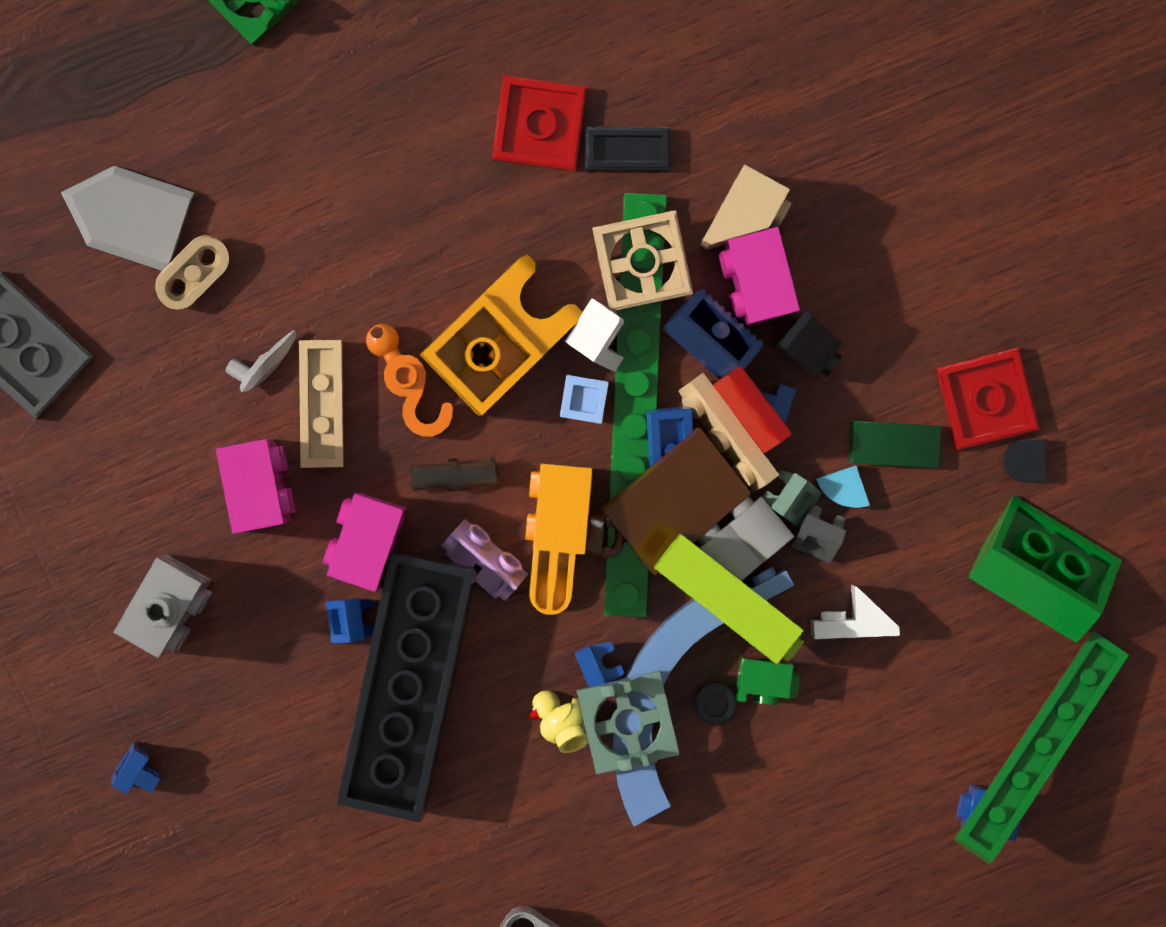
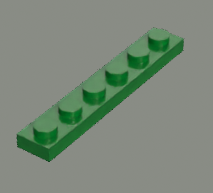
(1041, 747)

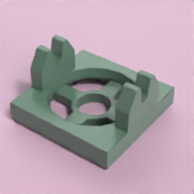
(609, 760)

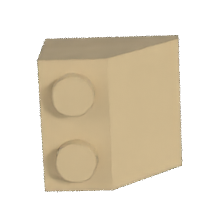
(748, 208)

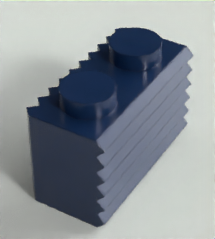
(712, 335)

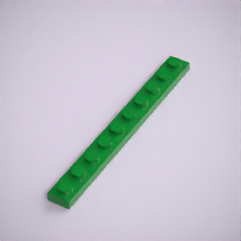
(634, 394)

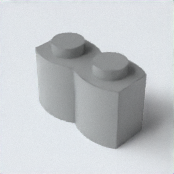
(747, 538)

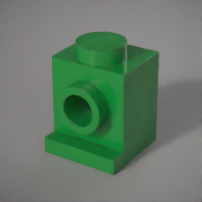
(766, 680)

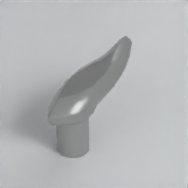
(263, 366)

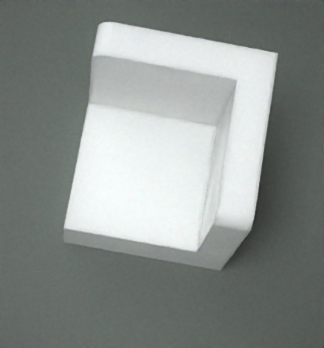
(595, 333)

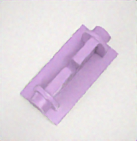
(500, 570)

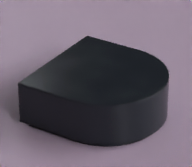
(1026, 460)

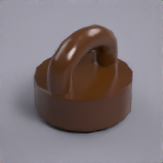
(596, 538)

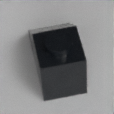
(810, 345)

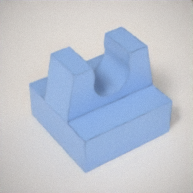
(584, 399)

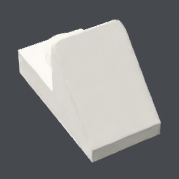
(866, 621)

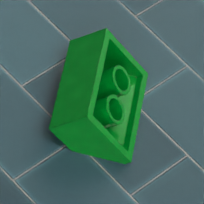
(1046, 569)

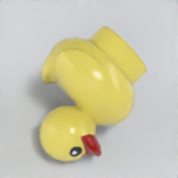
(560, 724)

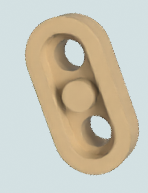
(194, 274)

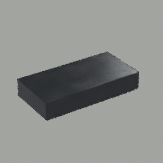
(627, 149)

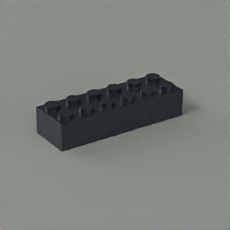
(407, 686)

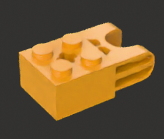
(507, 330)
(557, 532)

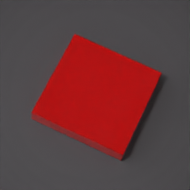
(539, 123)
(987, 398)
(752, 409)

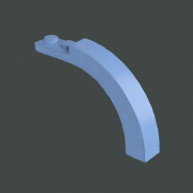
(641, 787)

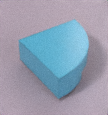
(844, 487)

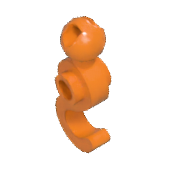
(407, 379)

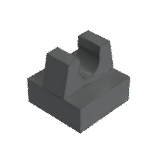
(819, 537)

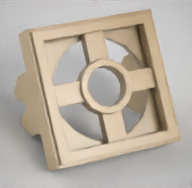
(664, 224)

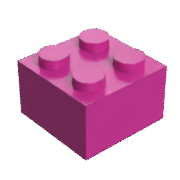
(759, 277)
(255, 485)
(365, 541)

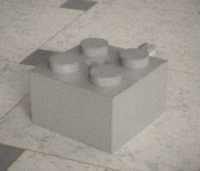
(163, 607)

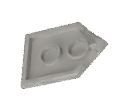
(130, 215)

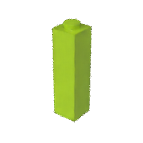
(730, 600)

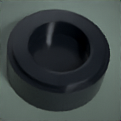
(715, 703)

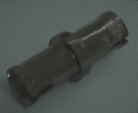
(454, 474)

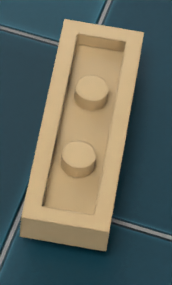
(321, 403)
(727, 433)

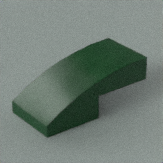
(894, 444)

